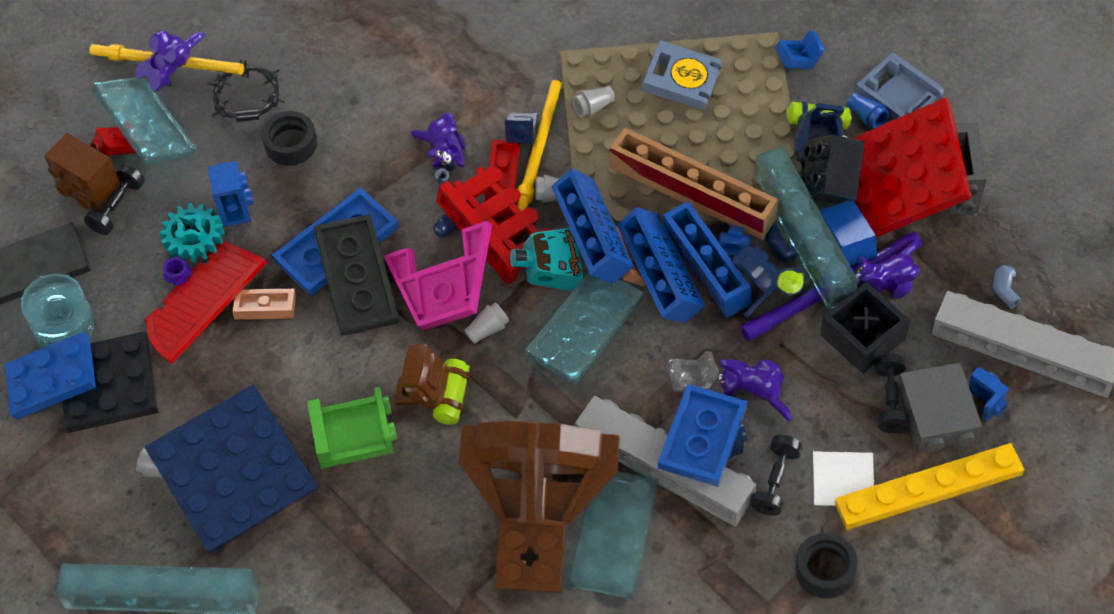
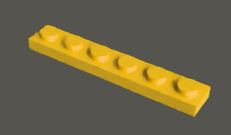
(929, 486)

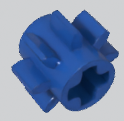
(734, 240)

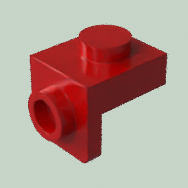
(111, 142)

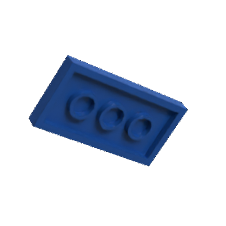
(301, 255)

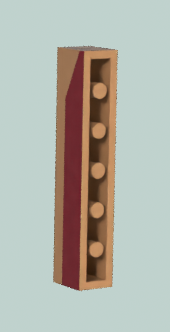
(693, 182)

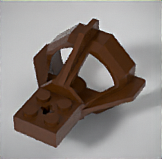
(536, 509)

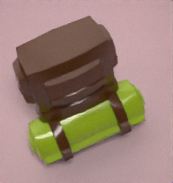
(433, 383)

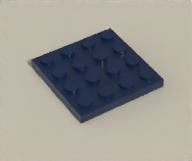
(231, 468)

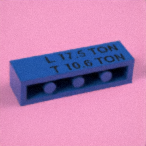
(592, 226)
(708, 259)
(660, 265)

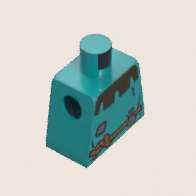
(550, 259)

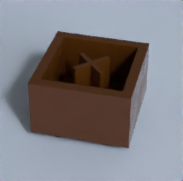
(82, 172)

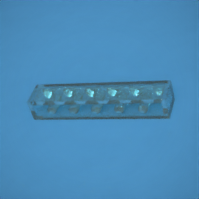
(806, 227)
(158, 588)

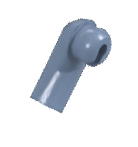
(1002, 285)

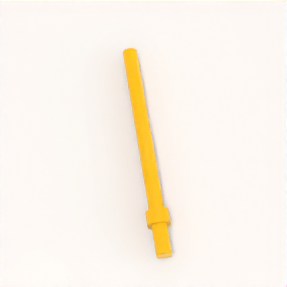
(119, 53)
(526, 189)

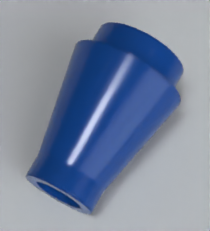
(868, 111)

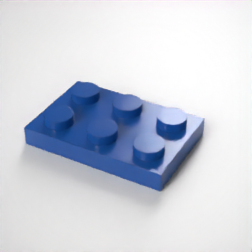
(50, 375)
(702, 435)

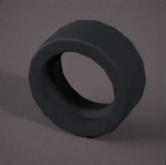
(285, 121)
(832, 543)

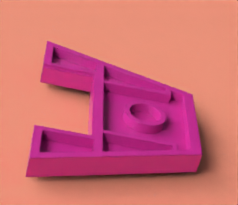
(447, 289)

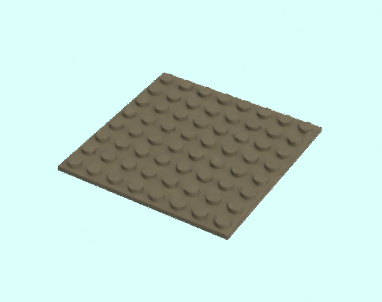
(740, 120)

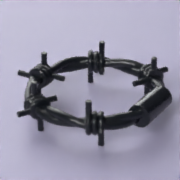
(252, 114)

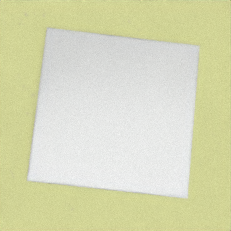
(840, 474)

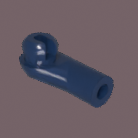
(441, 172)
(444, 226)
(777, 244)

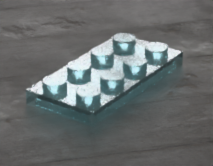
(144, 120)
(583, 326)
(615, 536)

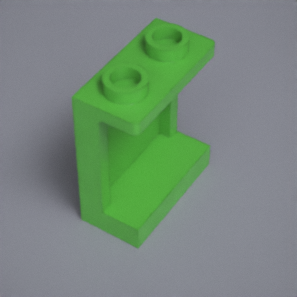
(352, 430)

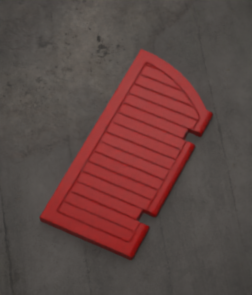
(200, 299)

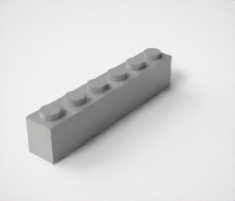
(1026, 343)
(641, 450)

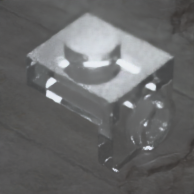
(694, 372)

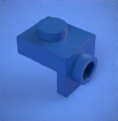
(800, 53)
(990, 390)

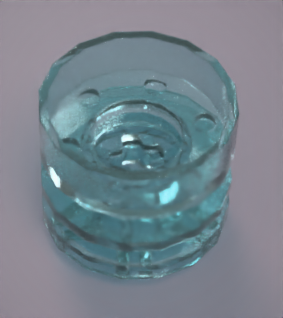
(56, 309)

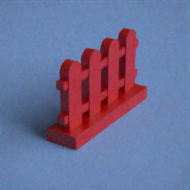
(465, 211)

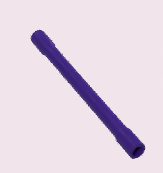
(767, 321)

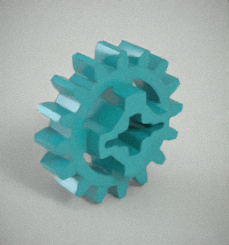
(192, 232)

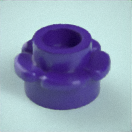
(176, 265)

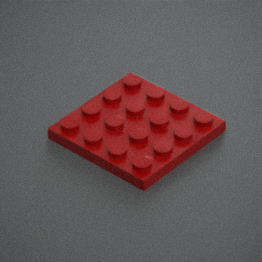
(911, 168)

